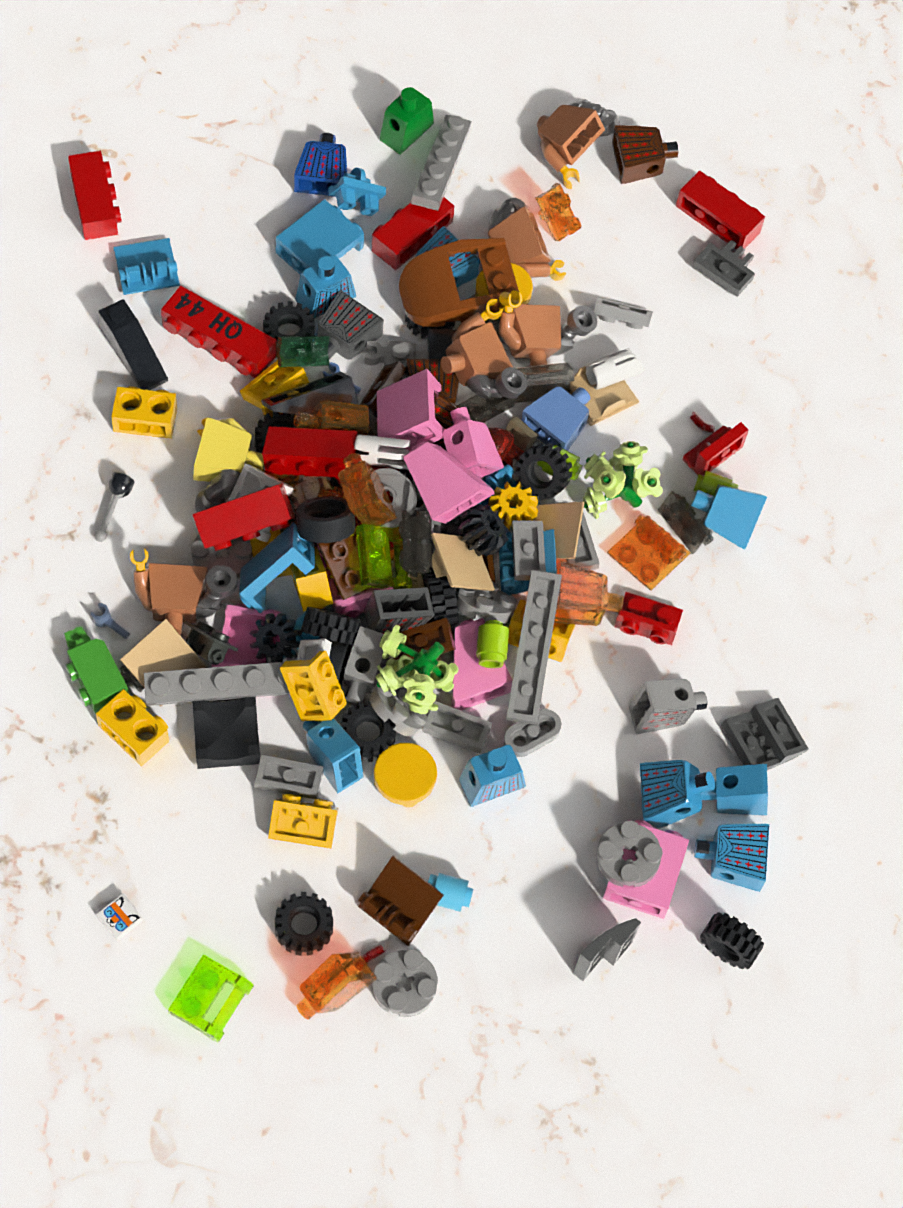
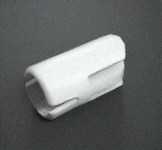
(613, 368)
(377, 453)

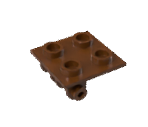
(343, 564)
(400, 900)

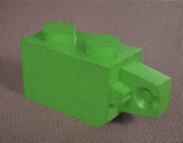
(93, 668)

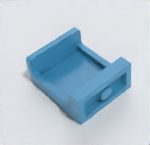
(318, 234)
(271, 562)

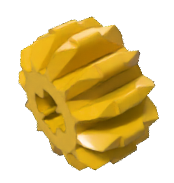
(514, 497)

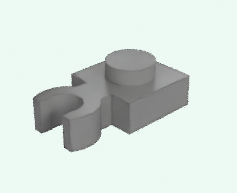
(393, 353)

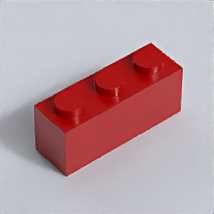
(94, 195)
(720, 210)
(409, 232)
(307, 451)
(244, 517)

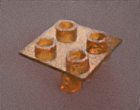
(648, 552)

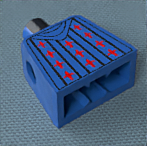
(320, 166)

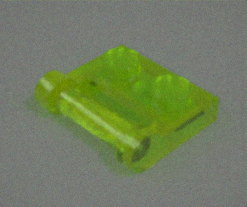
(376, 560)
(201, 992)

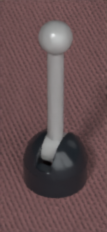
(120, 487)

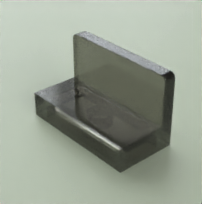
(545, 378)

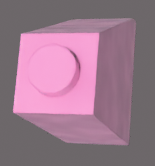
(444, 482)
(473, 682)

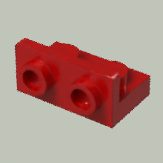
(716, 448)
(648, 619)

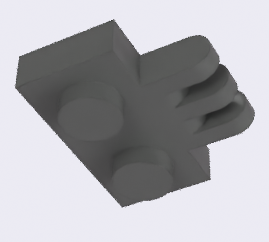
(726, 266)

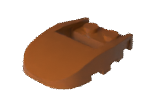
(431, 291)

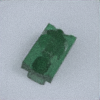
(302, 351)

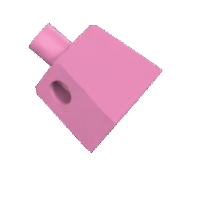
(471, 444)

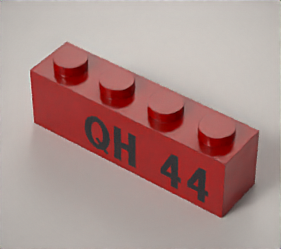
(218, 332)

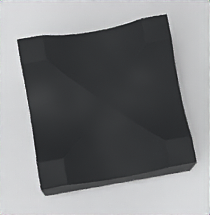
(226, 733)

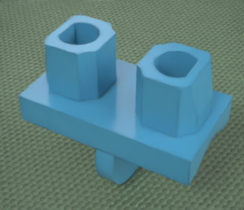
(357, 188)

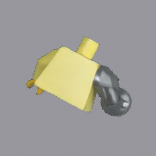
(221, 459)

